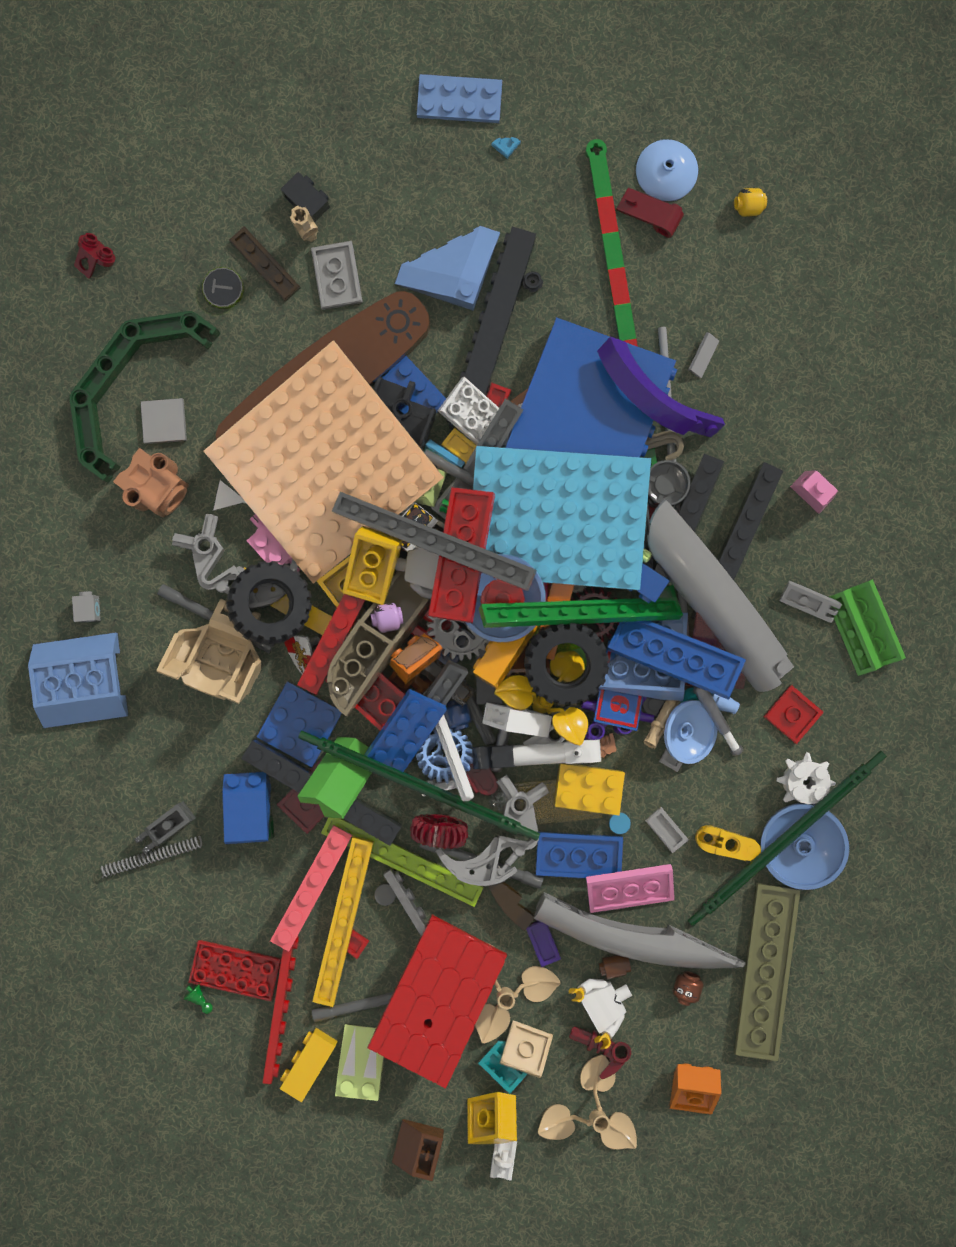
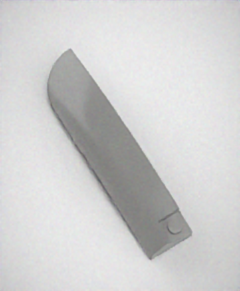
(716, 598)
(646, 944)

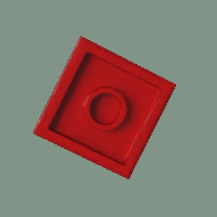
(793, 714)

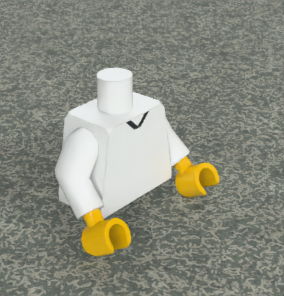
(603, 1006)

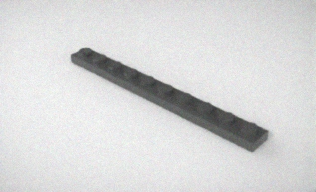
(434, 541)

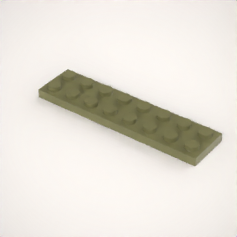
(767, 972)

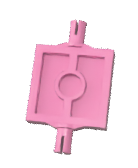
(267, 545)

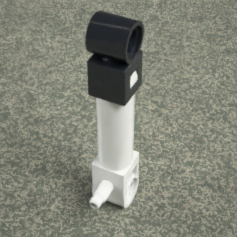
(535, 754)

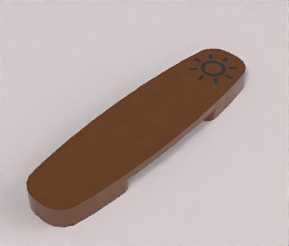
(371, 341)

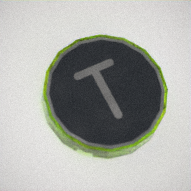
(223, 288)

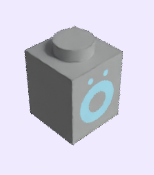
(86, 607)

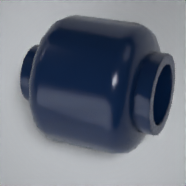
(457, 716)

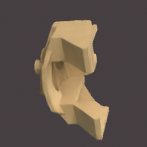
(213, 658)

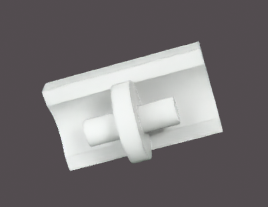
(503, 1160)

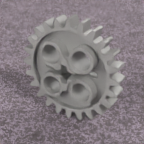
(448, 638)

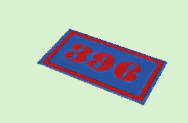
(617, 707)

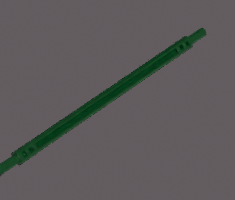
(418, 785)
(787, 838)

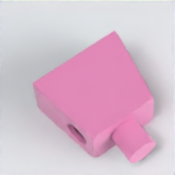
(814, 490)

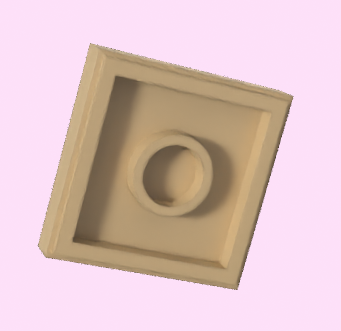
(526, 1049)

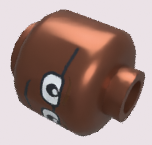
(688, 988)

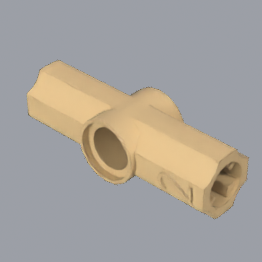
(304, 223)

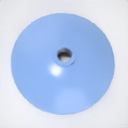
(666, 182)
(697, 735)

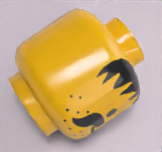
(750, 202)

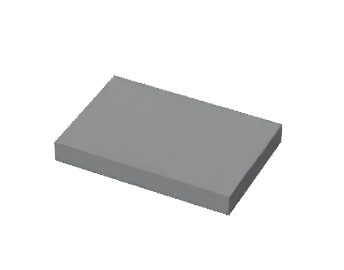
(336, 275)

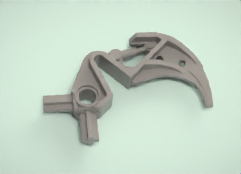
(206, 561)
(494, 875)

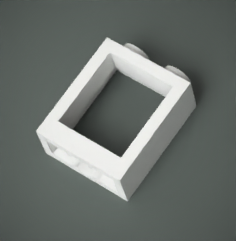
(517, 721)

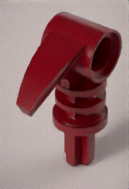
(588, 1039)

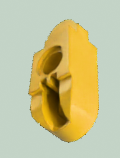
(743, 849)

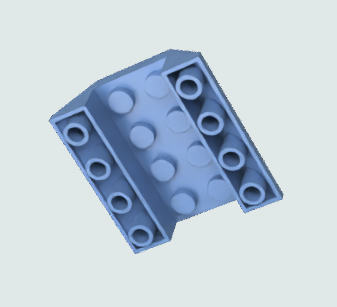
(76, 680)

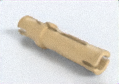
(658, 725)

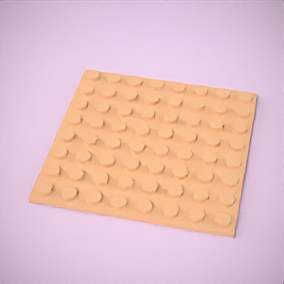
(311, 442)

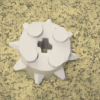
(803, 770)

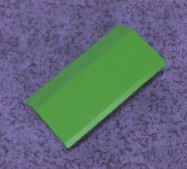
(866, 628)
(336, 781)

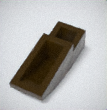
(509, 902)

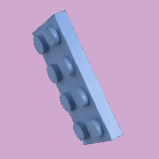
(459, 98)

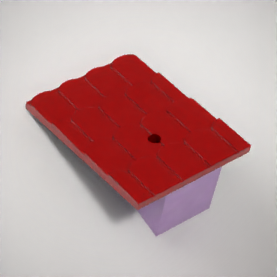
(437, 1001)

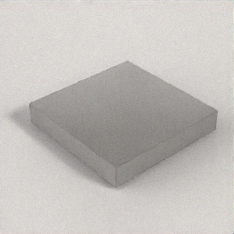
(163, 421)

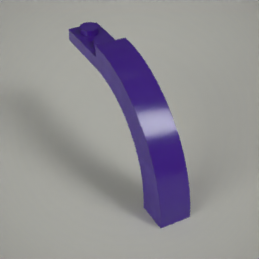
(649, 398)

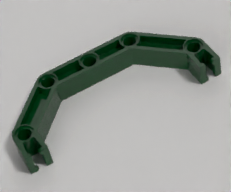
(119, 352)

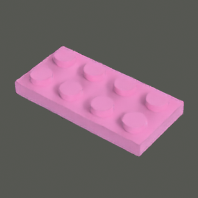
(630, 888)

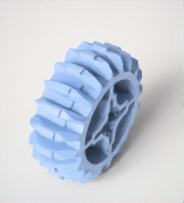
(427, 762)

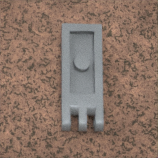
(809, 601)

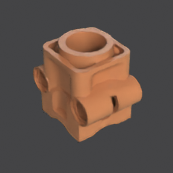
(152, 483)

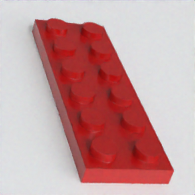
(455, 584)

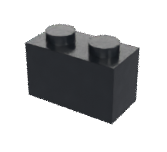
(301, 193)

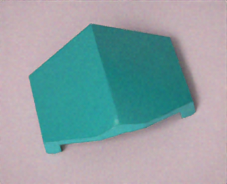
(504, 1075)

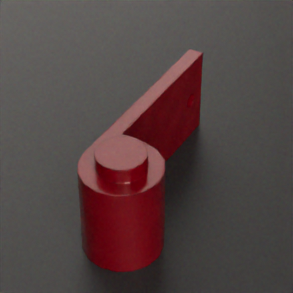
(661, 215)

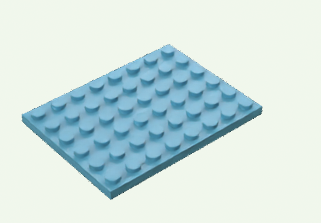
(568, 513)

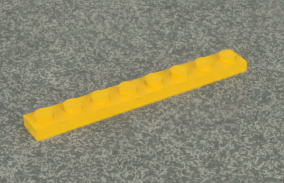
(343, 921)

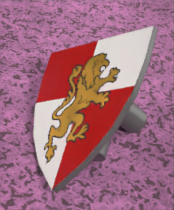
(301, 650)

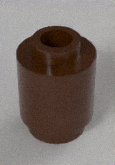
(614, 966)

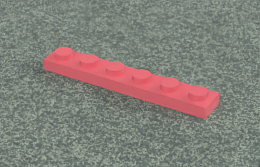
(311, 888)

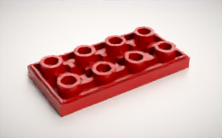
(234, 970)

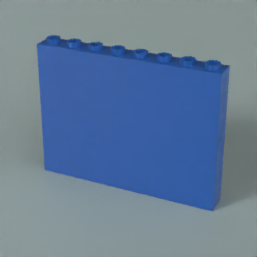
(578, 404)

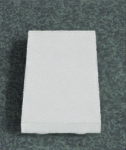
(469, 410)

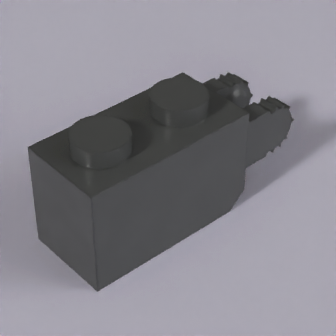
(166, 826)

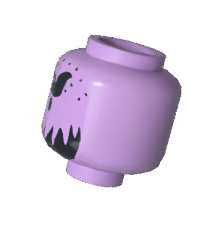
(387, 617)

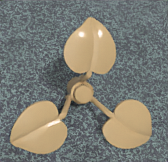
(537, 986)
(615, 1131)

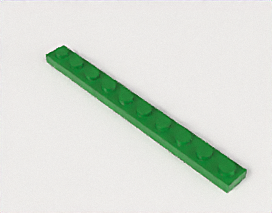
(578, 612)

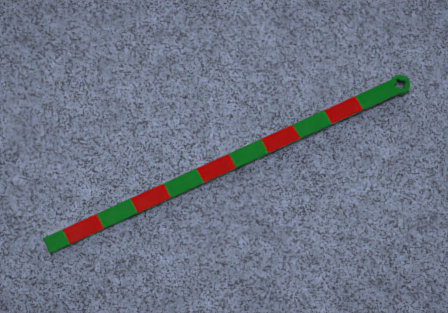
(613, 253)

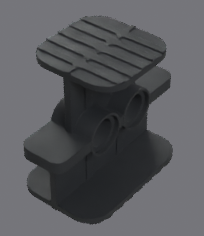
(417, 420)

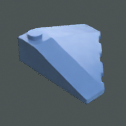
(454, 270)
(640, 680)

